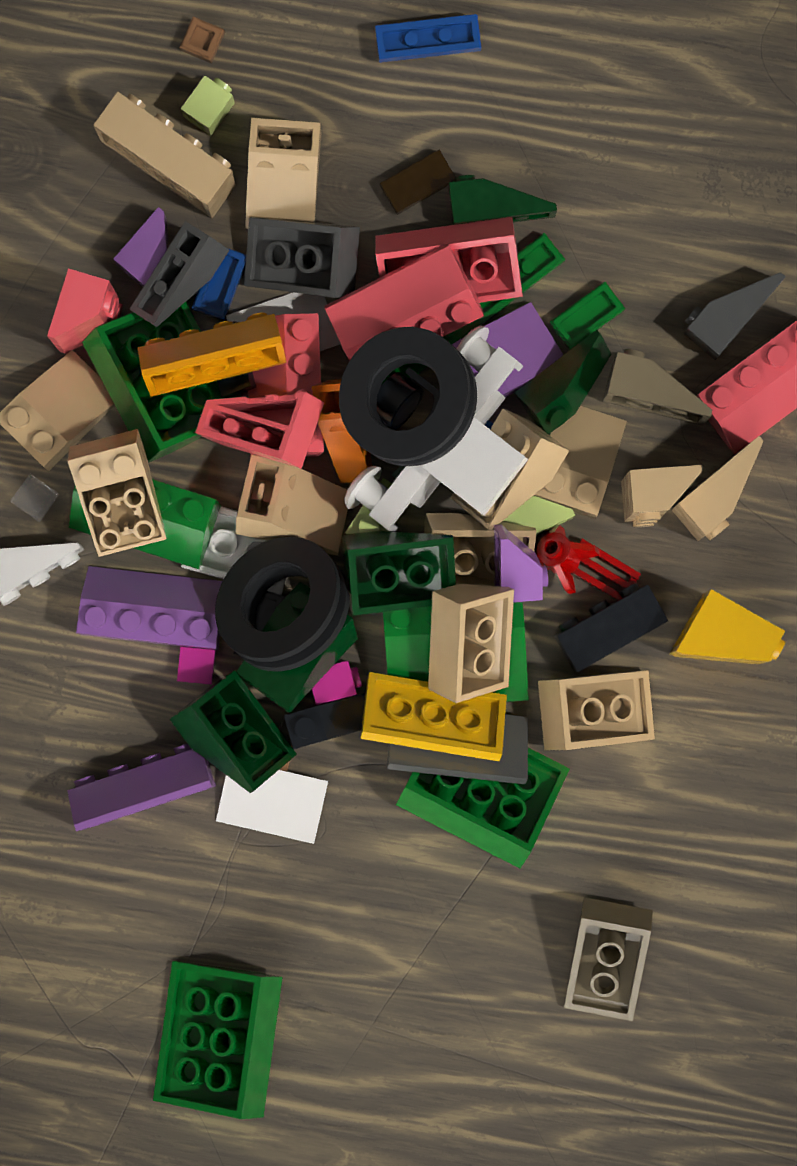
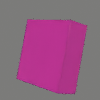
(196, 665)

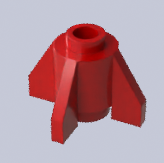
(563, 556)

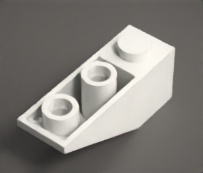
(31, 566)

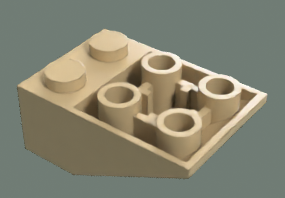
(283, 169)
(543, 462)
(117, 492)
(290, 503)

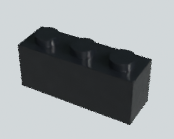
(610, 626)

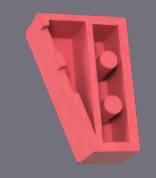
(263, 426)

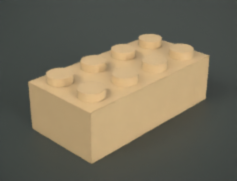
(165, 154)

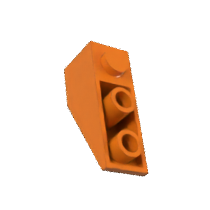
(344, 451)

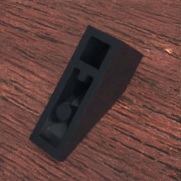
(325, 721)

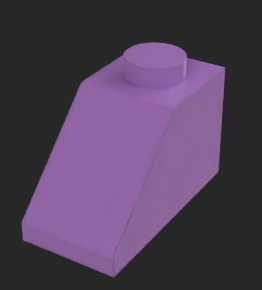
(145, 248)
(518, 567)

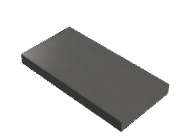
(510, 768)

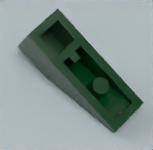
(485, 200)
(562, 386)

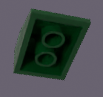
(396, 569)
(292, 685)
(234, 733)

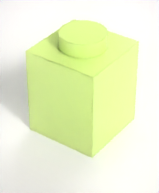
(208, 104)

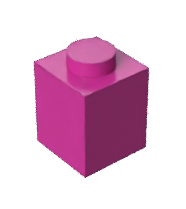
(337, 684)

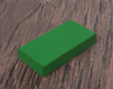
(587, 315)

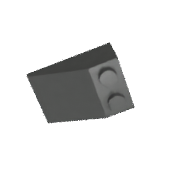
(301, 257)

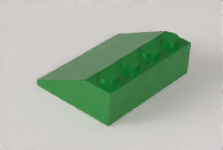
(163, 420)
(408, 648)
(488, 813)
(217, 1039)

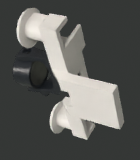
(474, 469)

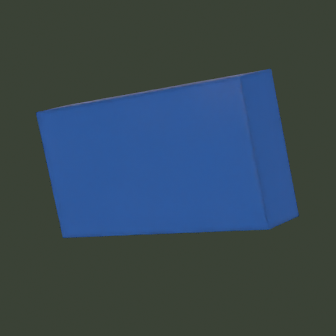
(217, 294)

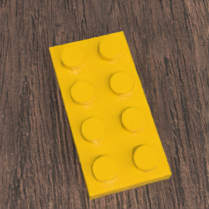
(413, 716)

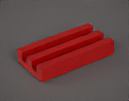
(634, 575)

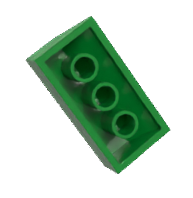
(186, 521)

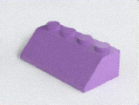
(149, 608)
(139, 788)

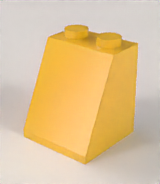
(727, 633)

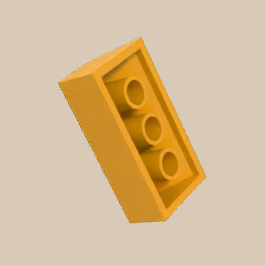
(211, 354)

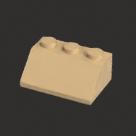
(653, 491)
(470, 640)

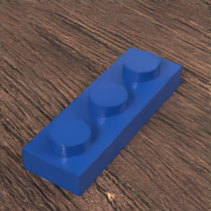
(428, 38)

